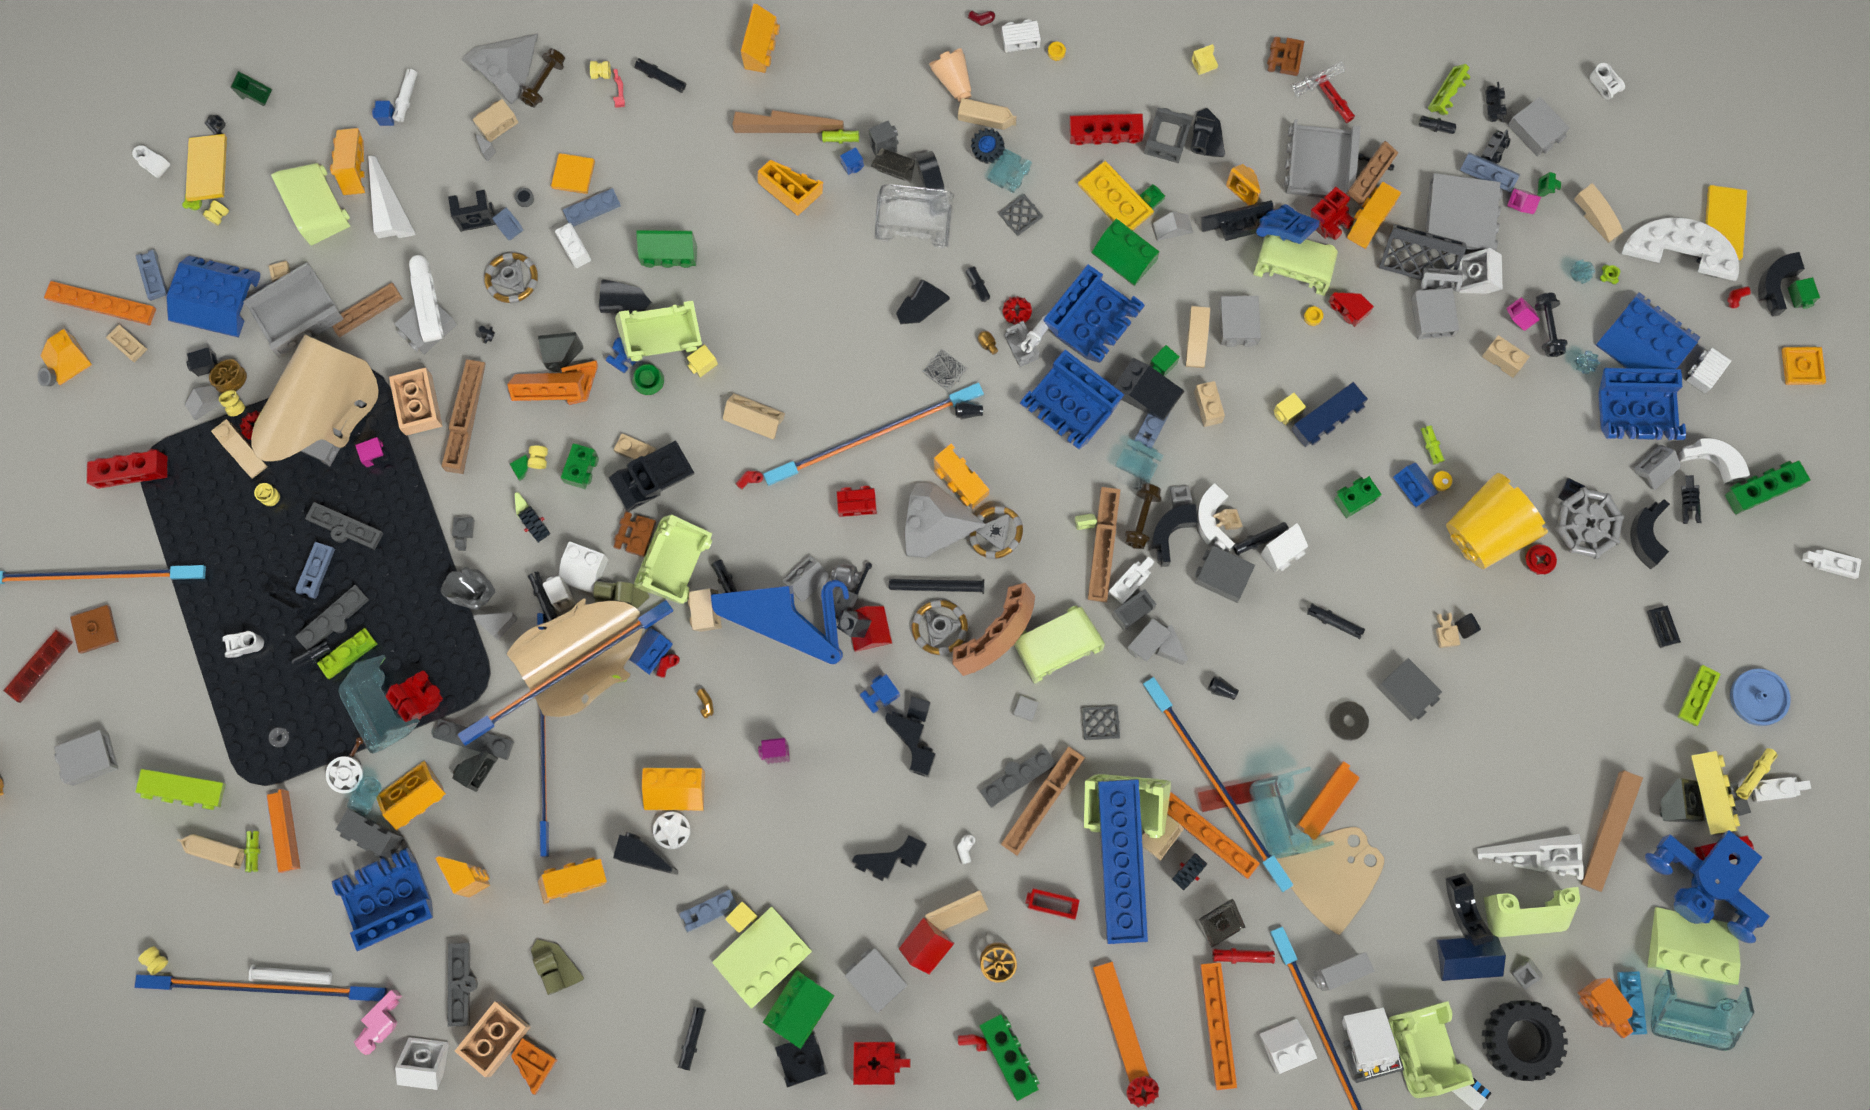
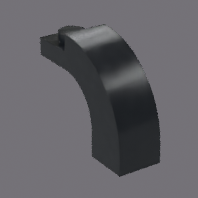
(929, 171)
(1770, 282)
(1177, 518)
(1643, 538)
(1464, 908)

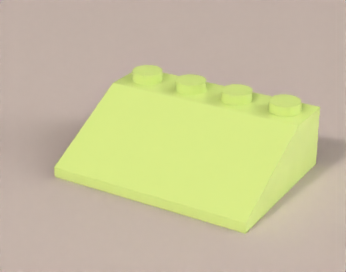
(1694, 949)
(761, 957)

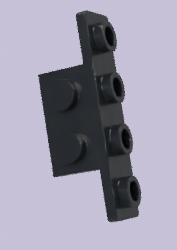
(1237, 222)

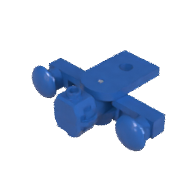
(1713, 880)

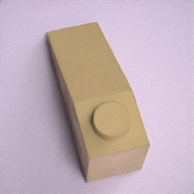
(239, 448)

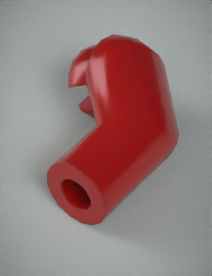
(1735, 296)
(749, 477)
(665, 663)
(972, 1039)

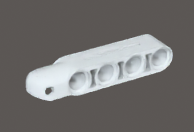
(425, 299)

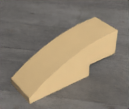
(1599, 213)
(1197, 336)

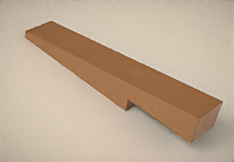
(783, 123)
(463, 417)
(1104, 544)
(1043, 801)
(1611, 830)

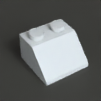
(1481, 272)
(1285, 548)
(582, 567)
(1287, 1046)
(422, 1063)

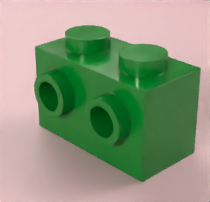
(579, 466)
(1357, 497)

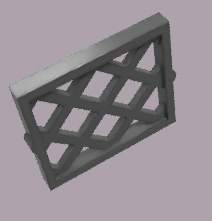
(1012, 206)
(1102, 736)

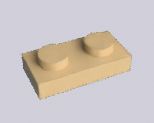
(126, 343)
(632, 448)

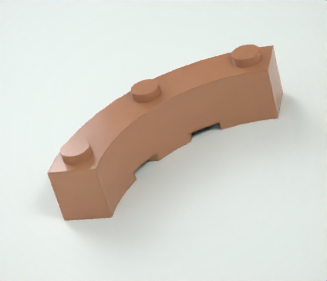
(999, 635)

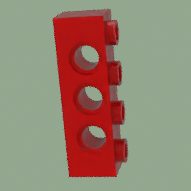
(1113, 122)
(127, 469)

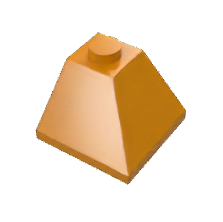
(1244, 184)
(64, 356)

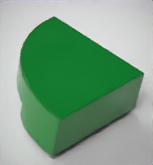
(520, 467)

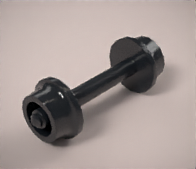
(1546, 302)

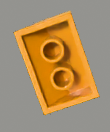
(759, 39)
(673, 789)
(410, 795)
(462, 877)

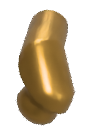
(707, 702)

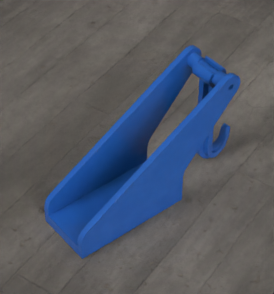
(775, 616)

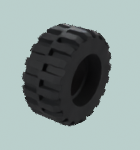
(1551, 1040)

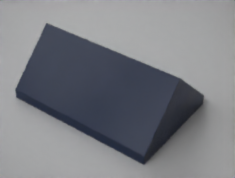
(1464, 961)

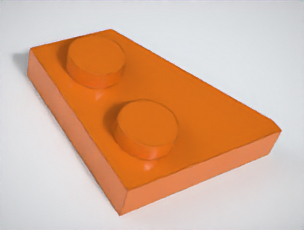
(590, 371)
(533, 1064)

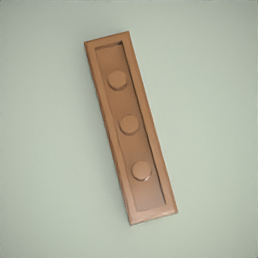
(1372, 172)
(367, 309)

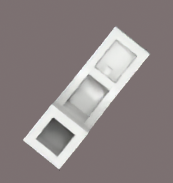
(1724, 456)
(1206, 523)

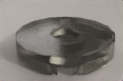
(1340, 729)

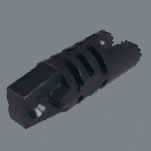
(1691, 499)

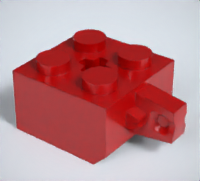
(885, 1072)

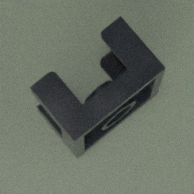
(472, 216)
(803, 1063)

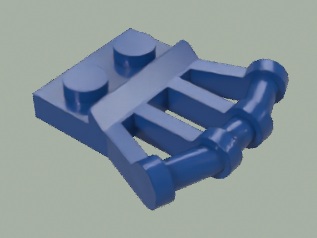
(1287, 224)

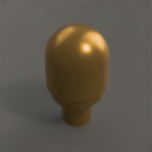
(987, 341)

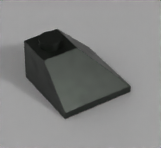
(559, 349)
(474, 770)
(1682, 802)

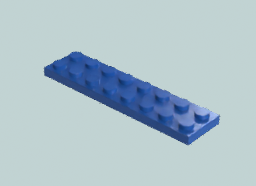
(1122, 861)

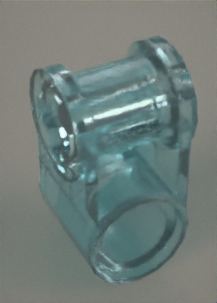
(364, 797)

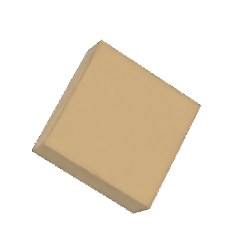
(278, 270)

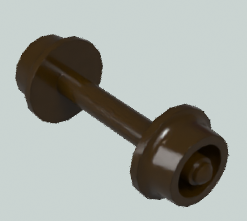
(554, 60)
(1136, 538)

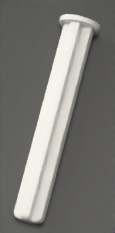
(289, 975)

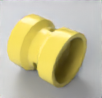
(600, 70)
(215, 212)
(231, 402)
(537, 457)
(263, 492)
(153, 960)

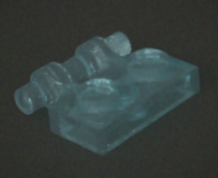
(1004, 169)
(1137, 465)

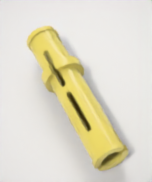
(1760, 768)

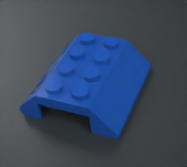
(209, 295)
(1091, 315)
(1647, 338)
(1073, 399)
(1640, 403)
(385, 899)

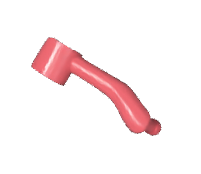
(619, 101)

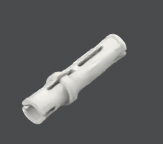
(402, 101)
(1033, 337)

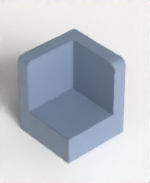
(507, 224)

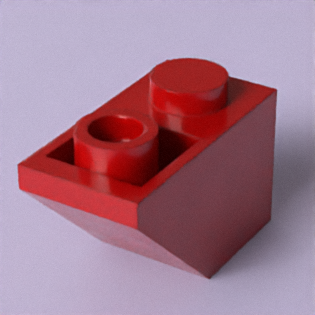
(1351, 306)

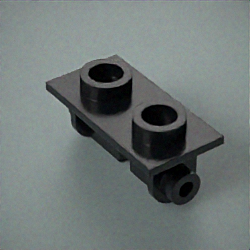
(1495, 96)
(1499, 143)

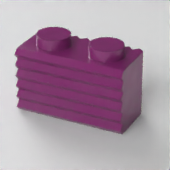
(774, 750)

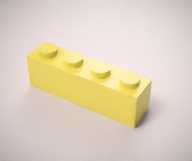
(1714, 792)

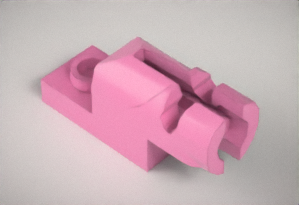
(379, 1023)

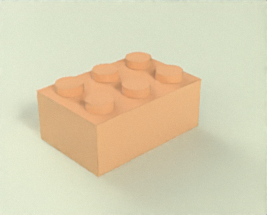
(415, 401)
(492, 1039)

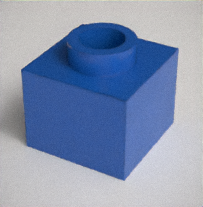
(383, 113)
(852, 161)

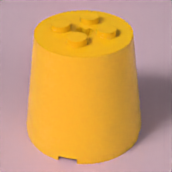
(1495, 523)

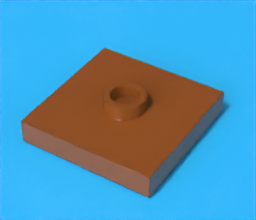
(94, 629)

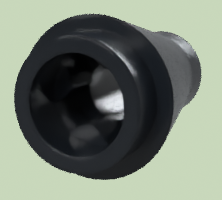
(968, 410)
(1220, 687)

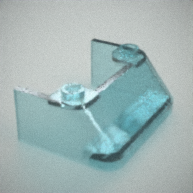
(370, 708)
(1273, 818)
(1697, 1023)

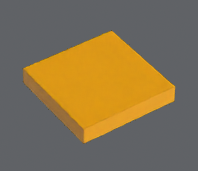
(573, 173)
(1803, 366)

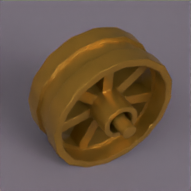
(226, 378)
(998, 962)

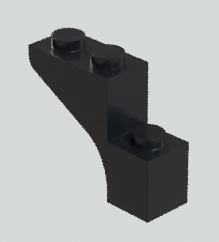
(910, 733)
(884, 863)

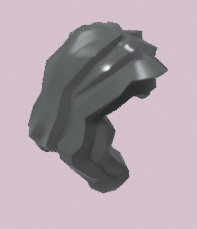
(468, 588)

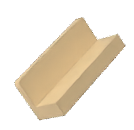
(753, 416)
(958, 911)

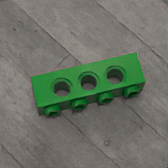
(1792, 472)
(1019, 1088)

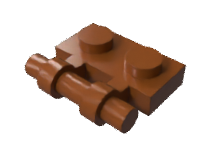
(1291, 58)
(640, 535)

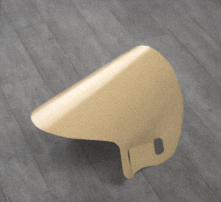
(313, 399)
(568, 639)

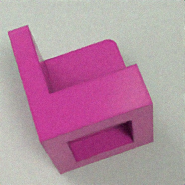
(1524, 201)
(1522, 314)
(370, 450)

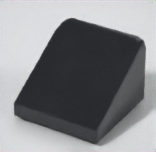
(1569, 489)
(1467, 626)
(918, 709)

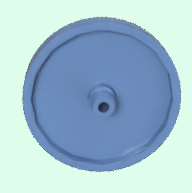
(1760, 697)

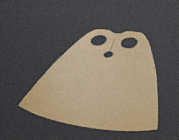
(1331, 884)

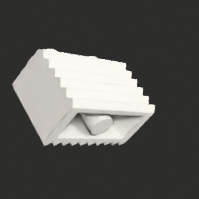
(1020, 36)
(573, 245)
(1708, 370)
(559, 593)

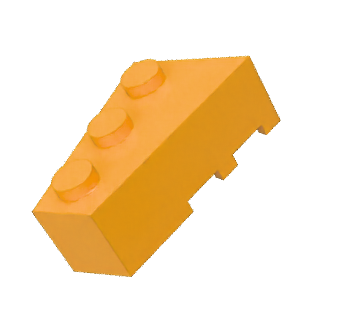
(347, 161)
(790, 188)
(1373, 215)
(960, 477)
(571, 879)

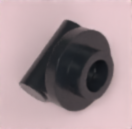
(215, 124)
(485, 333)

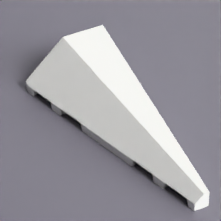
(386, 209)
(1552, 854)

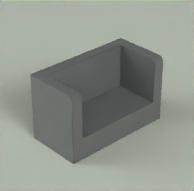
(1134, 609)

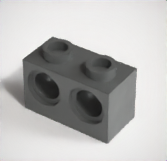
(883, 137)

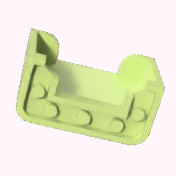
(311, 202)
(1304, 261)
(659, 331)
(672, 559)
(1058, 643)
(1153, 803)
(1507, 918)
(1427, 1051)

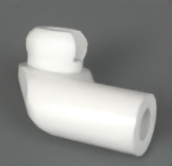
(963, 848)

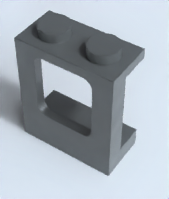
(1165, 151)

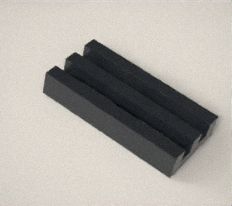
(1651, 614)

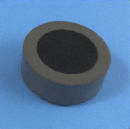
(524, 197)
(46, 377)

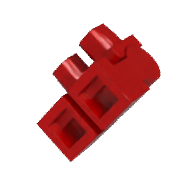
(1332, 213)
(414, 697)

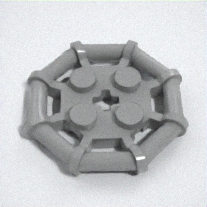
(1600, 525)

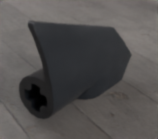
(1207, 135)
(621, 297)
(921, 303)

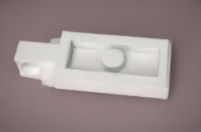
(1834, 562)
(1131, 580)
(1779, 789)

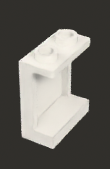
(1371, 1039)

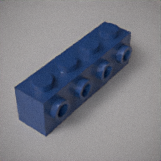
(1329, 414)

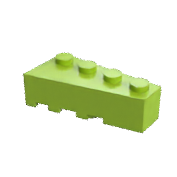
(180, 788)

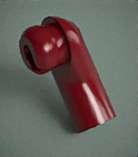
(982, 19)

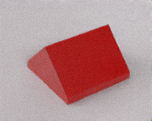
(878, 631)
(925, 946)

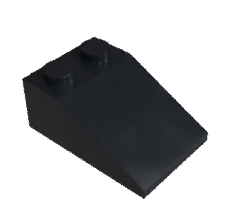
(1148, 389)
(636, 852)

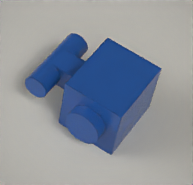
(618, 362)
(883, 691)

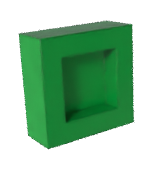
(1548, 184)
(1153, 196)

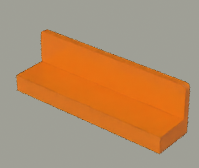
(546, 386)
(1327, 801)
(283, 831)

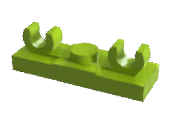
(1449, 89)
(347, 653)
(1699, 695)

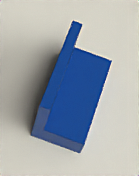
(1415, 484)
(650, 650)

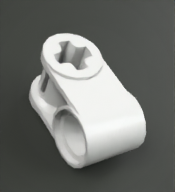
(1607, 82)
(150, 161)
(239, 644)

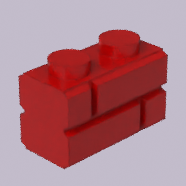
(856, 502)

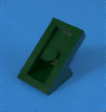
(247, 87)

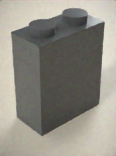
(1224, 573)
(1410, 690)

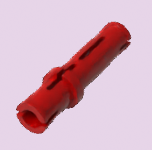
(1341, 105)
(1249, 956)

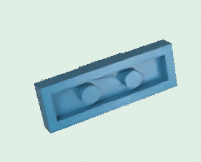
(1631, 989)

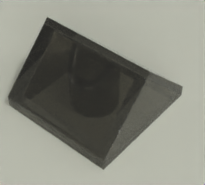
(894, 165)
(1221, 923)

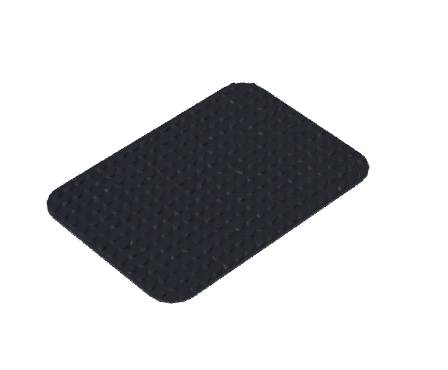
(213, 519)

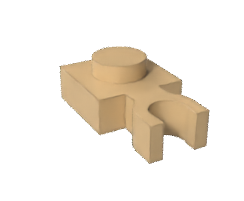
(1229, 518)
(1447, 634)

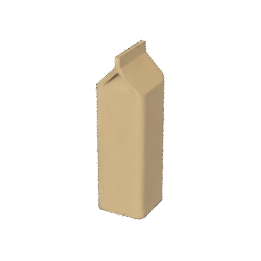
(985, 114)
(213, 850)

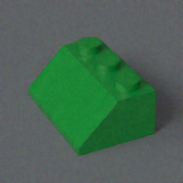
(666, 248)
(1125, 252)
(798, 1009)

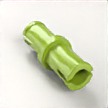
(840, 136)
(1432, 445)
(252, 851)

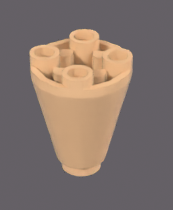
(953, 73)

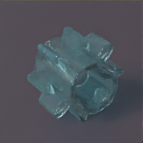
(1582, 271)
(1587, 362)

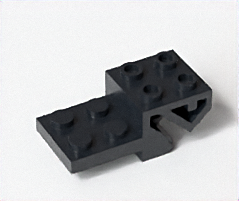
(650, 475)

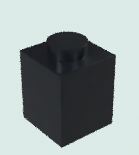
(201, 361)
(854, 624)

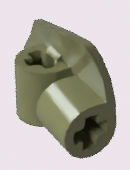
(621, 592)
(554, 967)

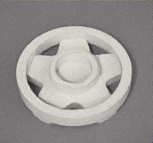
(344, 774)
(671, 830)

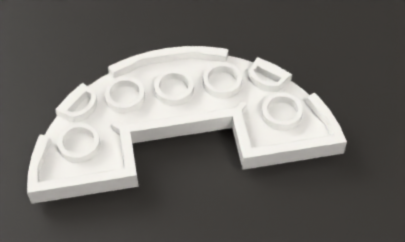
(1689, 238)

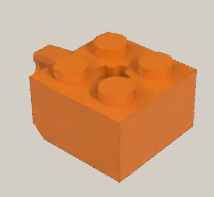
(1607, 1005)

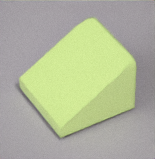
(520, 503)
(1085, 521)

